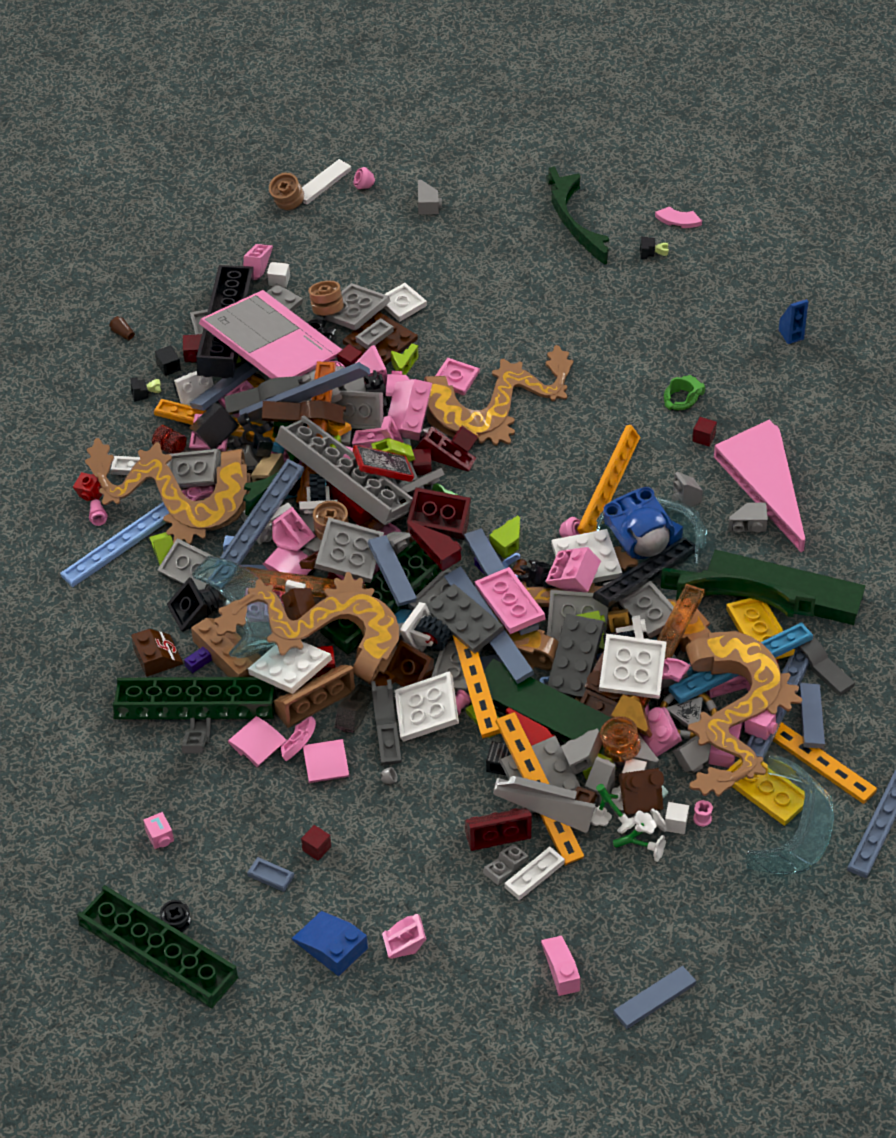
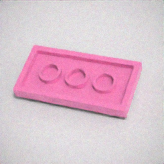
(510, 600)

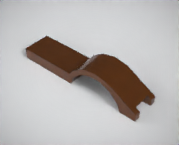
(311, 409)

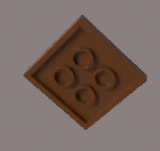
(396, 341)

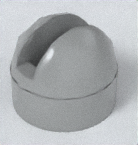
(388, 776)

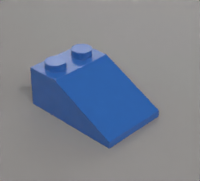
(332, 941)

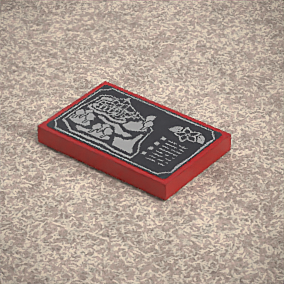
(383, 463)

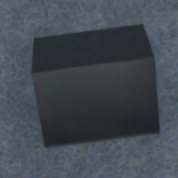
(214, 426)
(188, 606)

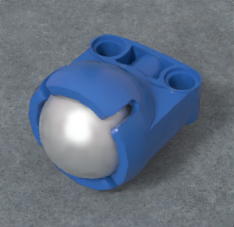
(639, 523)

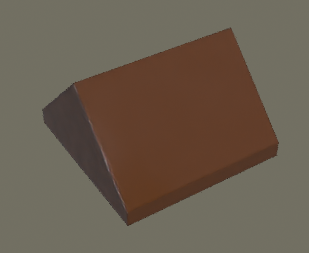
(410, 665)

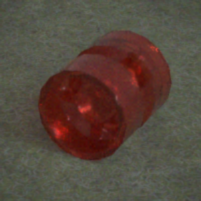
(170, 440)

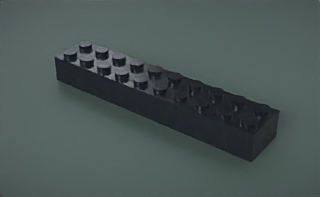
(230, 286)

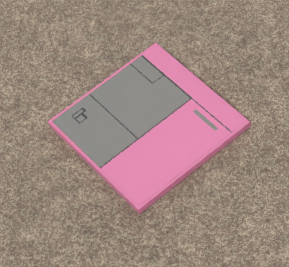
(270, 336)

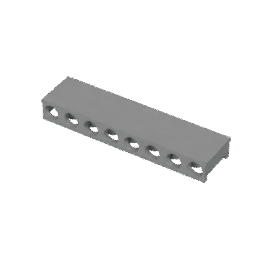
(343, 471)

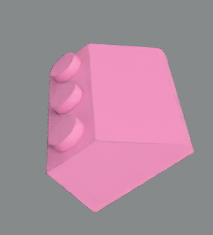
(410, 407)

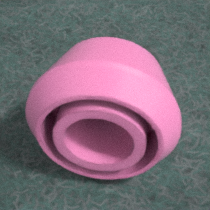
(363, 178)
(569, 527)

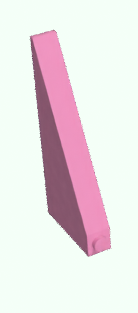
(761, 468)

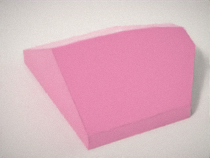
(291, 531)
(404, 937)

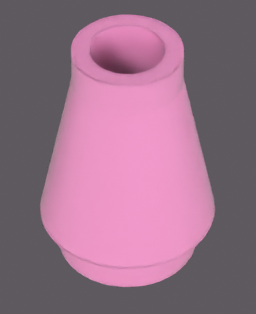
(97, 513)

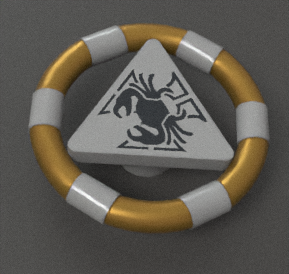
(688, 711)

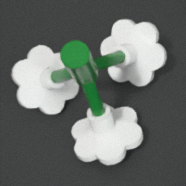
(600, 813)
(646, 823)

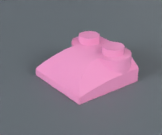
(663, 731)

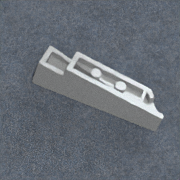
(546, 800)

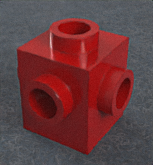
(88, 487)

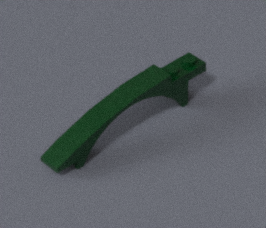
(562, 190)
(259, 487)
(717, 583)

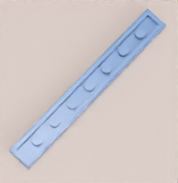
(115, 546)

